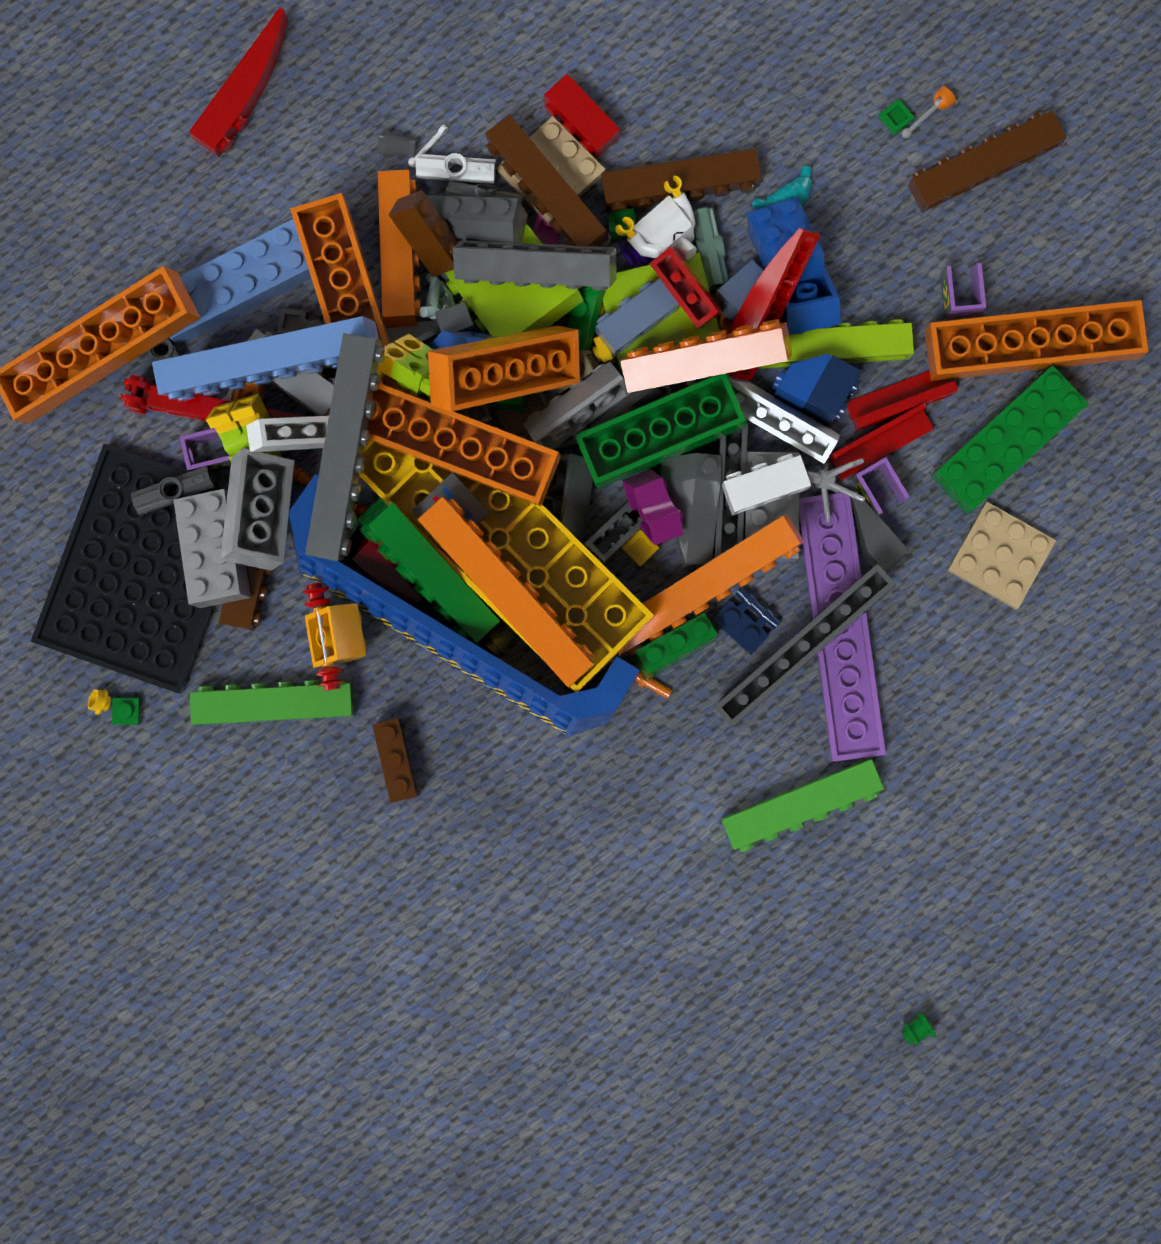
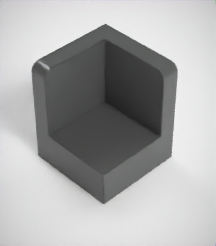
(455, 319)

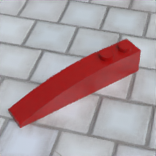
(241, 91)
(775, 287)

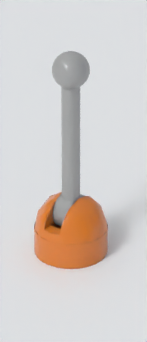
(942, 100)

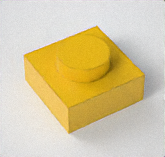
(602, 352)
(640, 548)

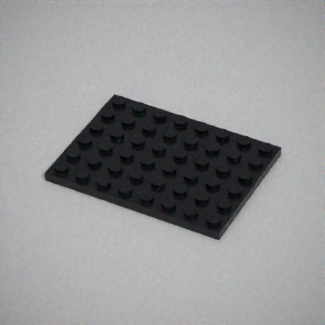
(123, 580)

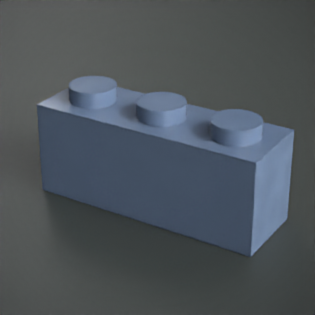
(636, 316)

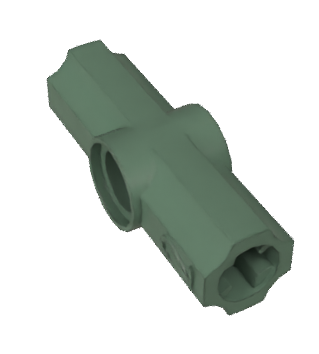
(710, 247)

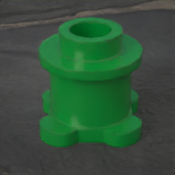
(917, 1030)

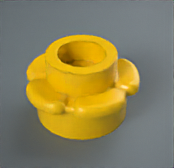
(99, 701)

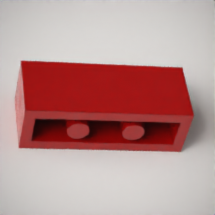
(581, 116)
(686, 287)

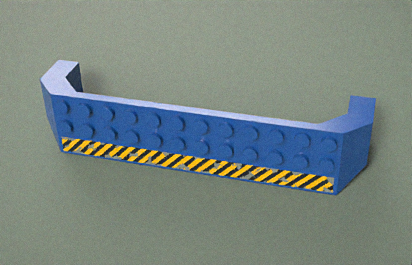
(565, 713)

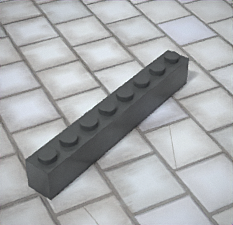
(344, 447)
(805, 645)

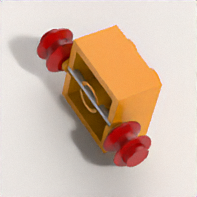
(333, 635)

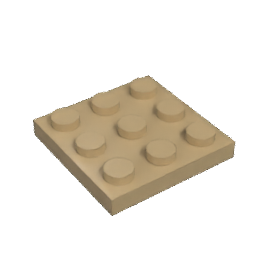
(566, 156)
(1001, 555)

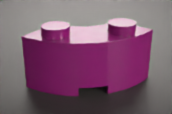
(649, 496)

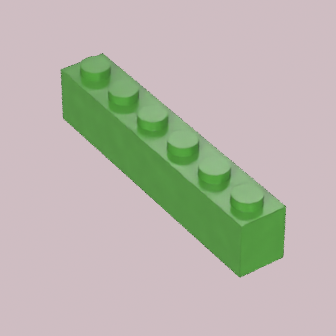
(270, 704)
(802, 804)

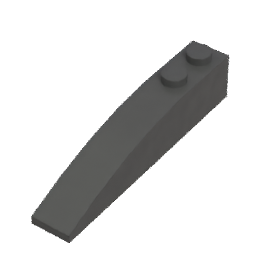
(618, 530)

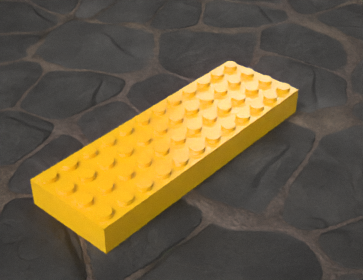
(536, 543)

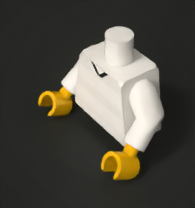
(664, 227)

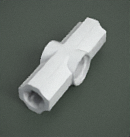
(438, 168)

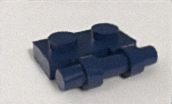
(740, 626)

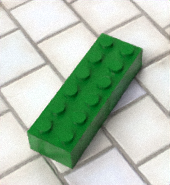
(661, 430)
(1009, 440)
(427, 570)

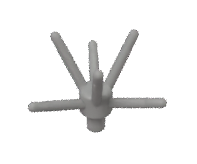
(826, 481)

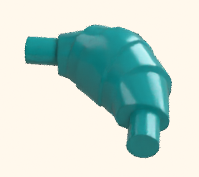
(798, 188)

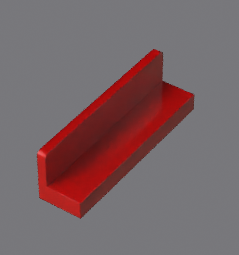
(897, 399)
(883, 441)

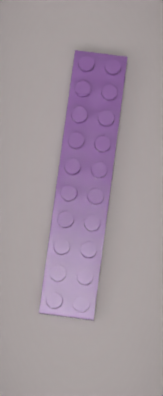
(847, 662)

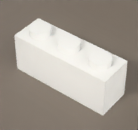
(287, 433)
(765, 484)

